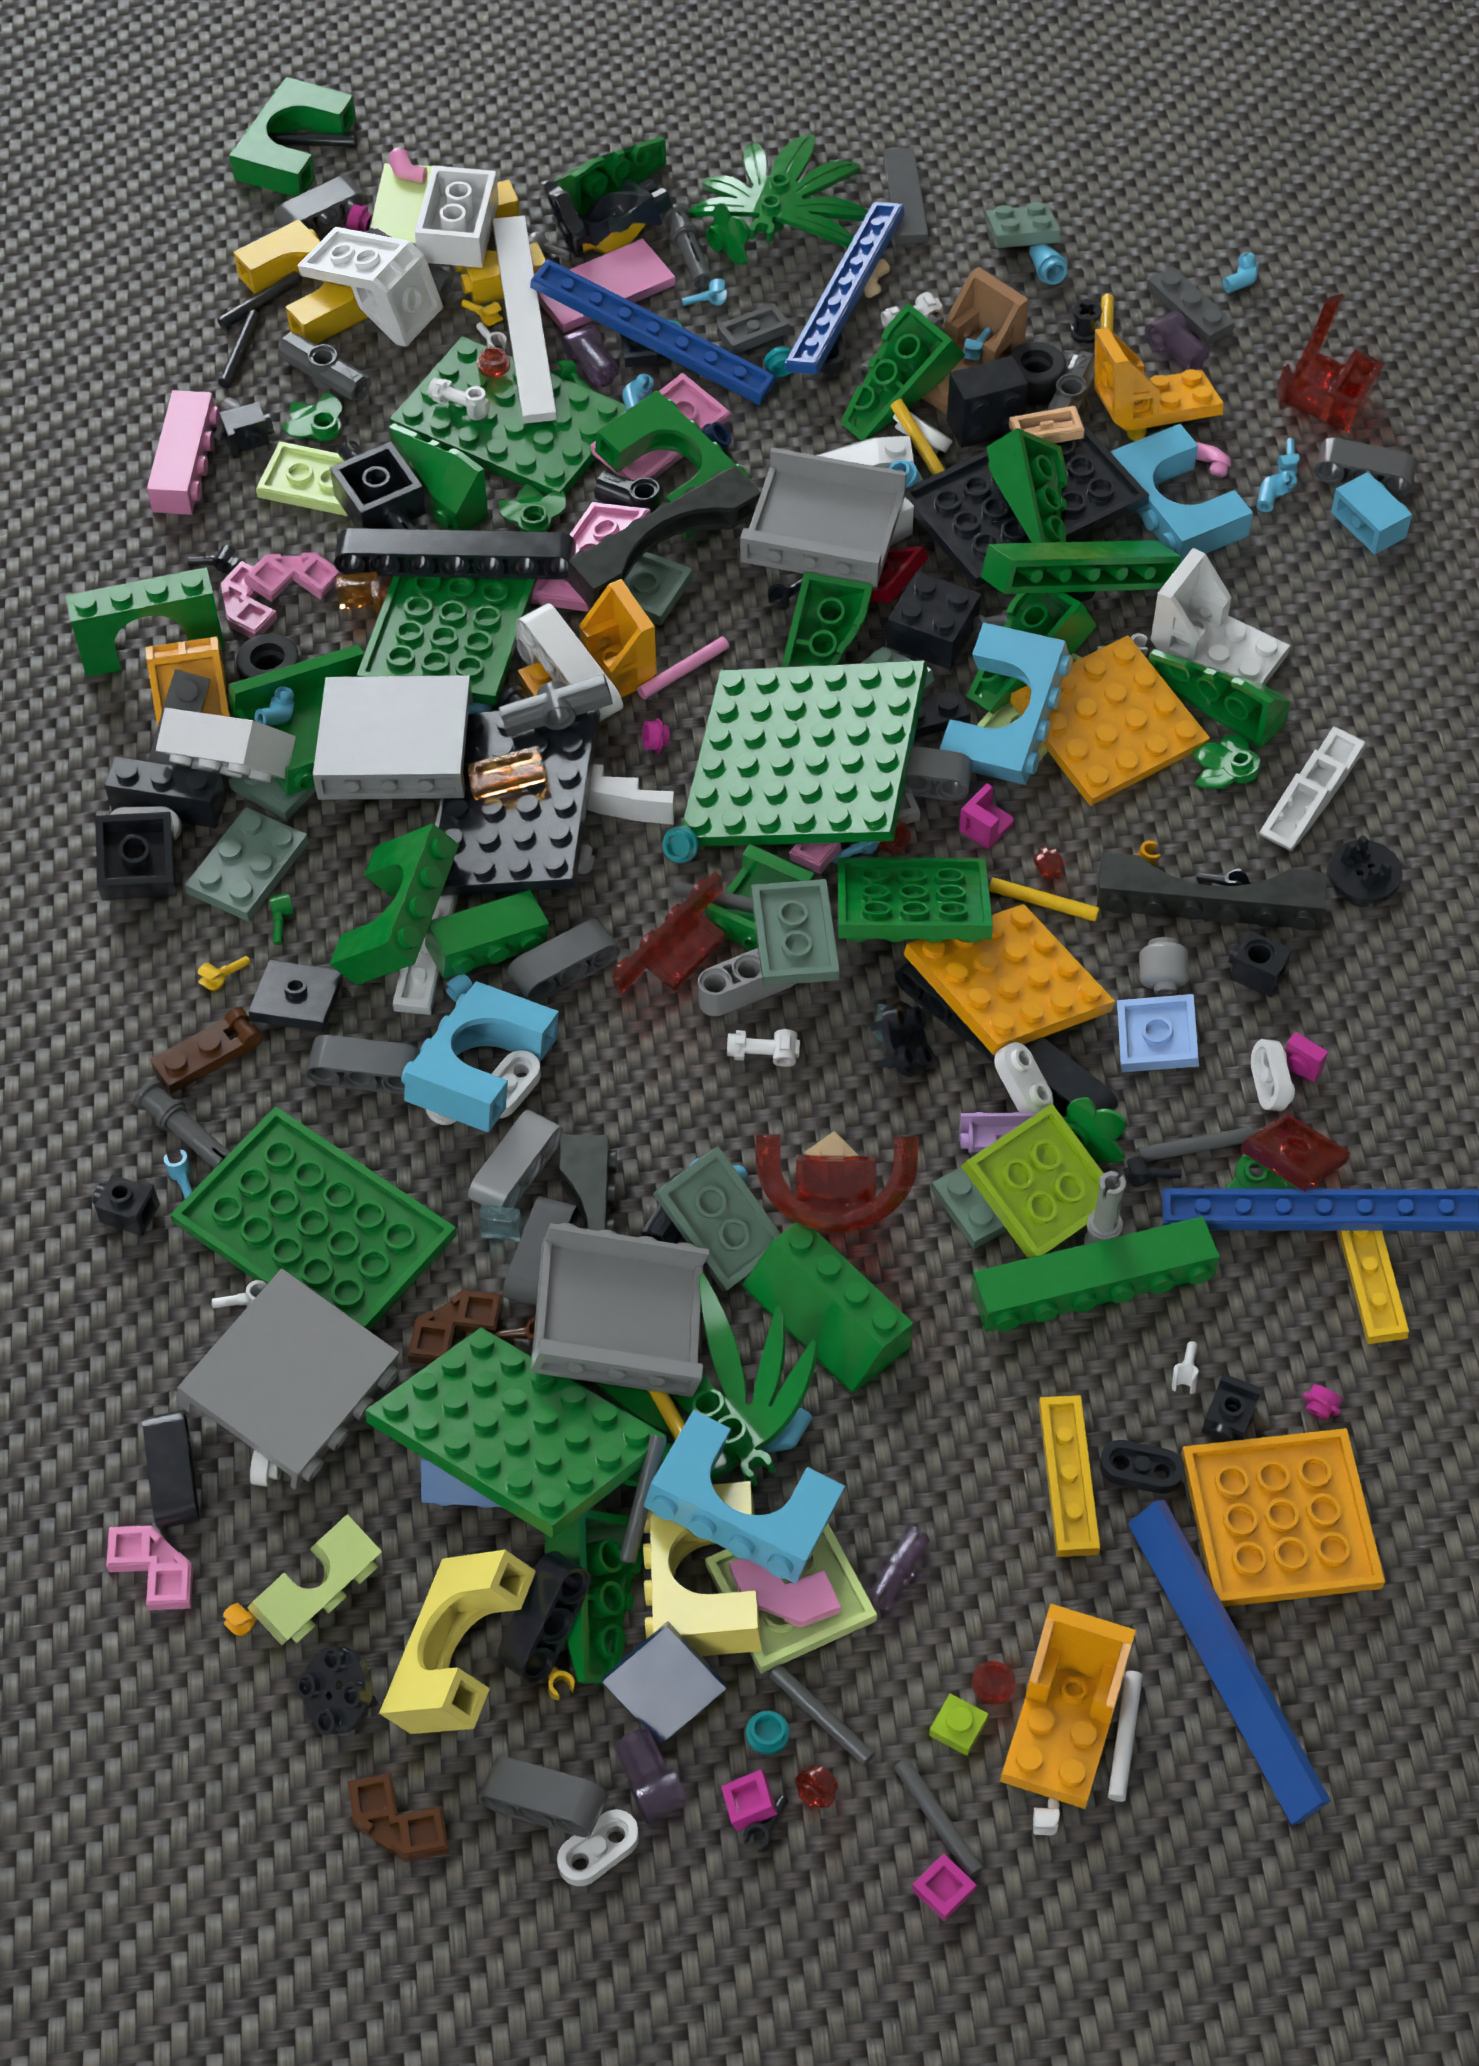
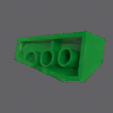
(608, 172)
(450, 480)
(1032, 480)
(825, 620)
(597, 1632)

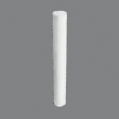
(1125, 1736)

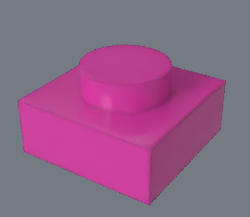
(1305, 1057)
(749, 1800)
(944, 1887)

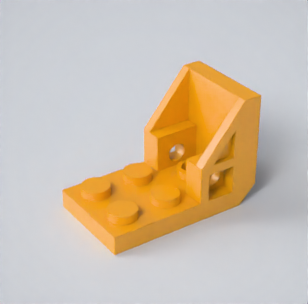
(1143, 401)
(616, 637)
(196, 657)
(1068, 1706)

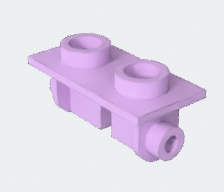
(982, 1129)

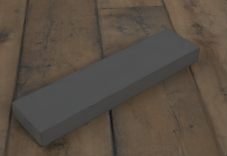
(905, 189)

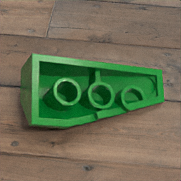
(906, 367)
(1041, 614)
(1229, 699)

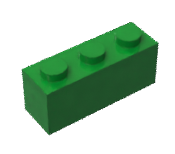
(486, 934)

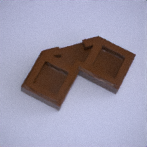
(465, 1312)
(405, 1835)

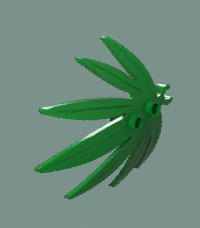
(781, 198)
(752, 1424)

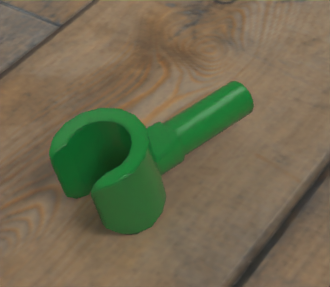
(569, 372)
(280, 907)

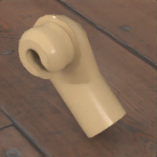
(872, 287)

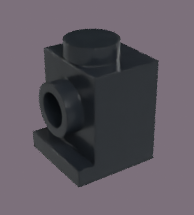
(246, 428)
(126, 1204)
(1231, 1409)

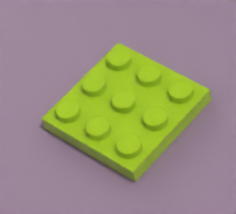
(1038, 1181)

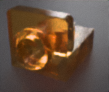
(360, 591)

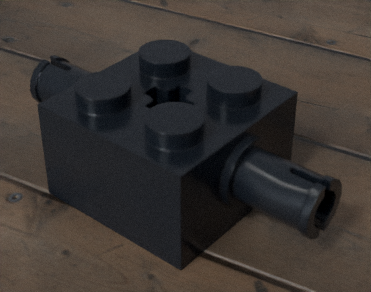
(377, 488)

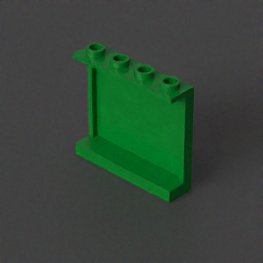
(307, 683)

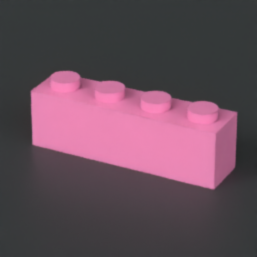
(183, 452)

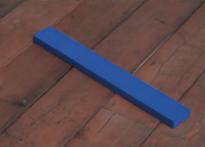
(844, 288)
(653, 331)
(1325, 1209)
(1229, 1663)

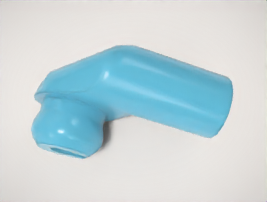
(1245, 275)
(280, 708)

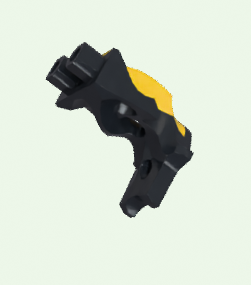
(611, 220)

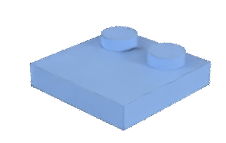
(1157, 1033)

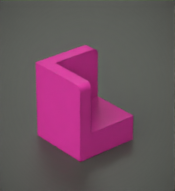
(984, 820)

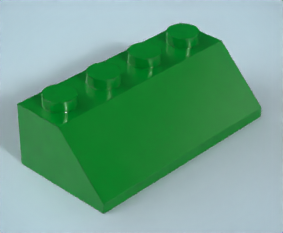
(829, 1302)

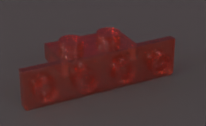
(678, 943)

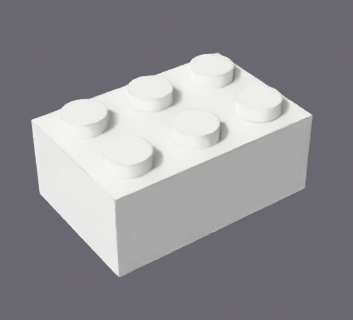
(457, 216)
(225, 744)

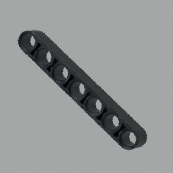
(454, 553)
(1060, 1072)

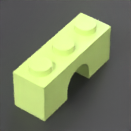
(288, 1608)

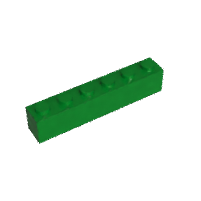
(1078, 566)
(1094, 1274)

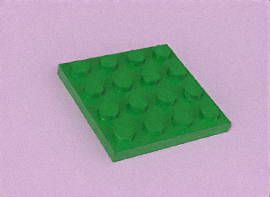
(913, 899)

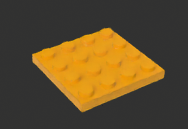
(1115, 722)
(1012, 984)
(1282, 1517)

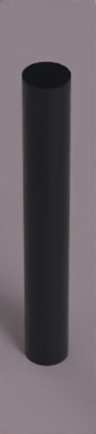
(314, 139)
(259, 300)
(239, 349)

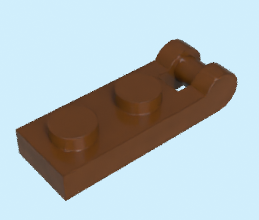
(206, 1050)

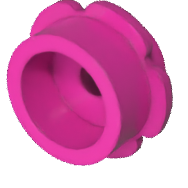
(359, 218)
(655, 735)
(1322, 1402)

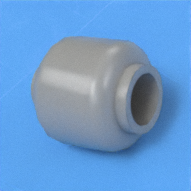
(1164, 966)

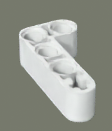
(549, 640)

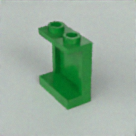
(757, 868)

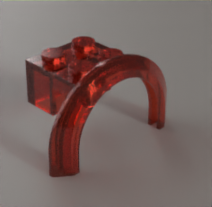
(1325, 386)
(836, 1190)

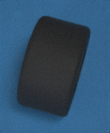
(1041, 367)
(263, 652)

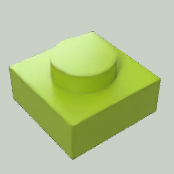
(958, 1724)

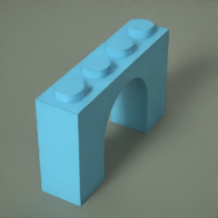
(1178, 525)
(1012, 749)
(480, 1018)
(774, 1541)

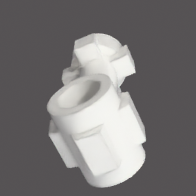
(924, 303)
(473, 398)
(783, 1047)

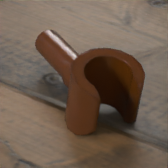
(521, 1333)

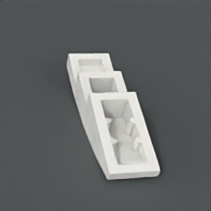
(1312, 789)
(623, 799)

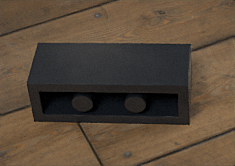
(191, 793)

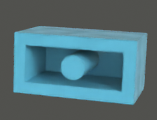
(1371, 513)

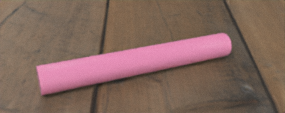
(683, 667)

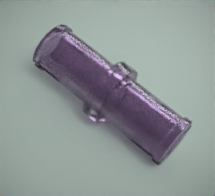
(898, 1568)

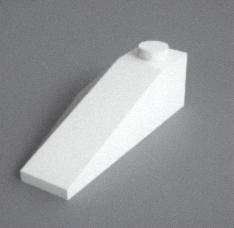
(875, 451)

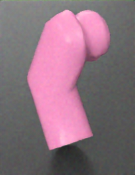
(404, 169)
(1213, 455)

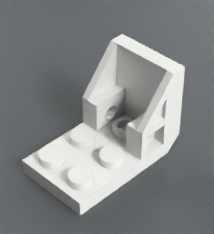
(385, 276)
(1195, 624)

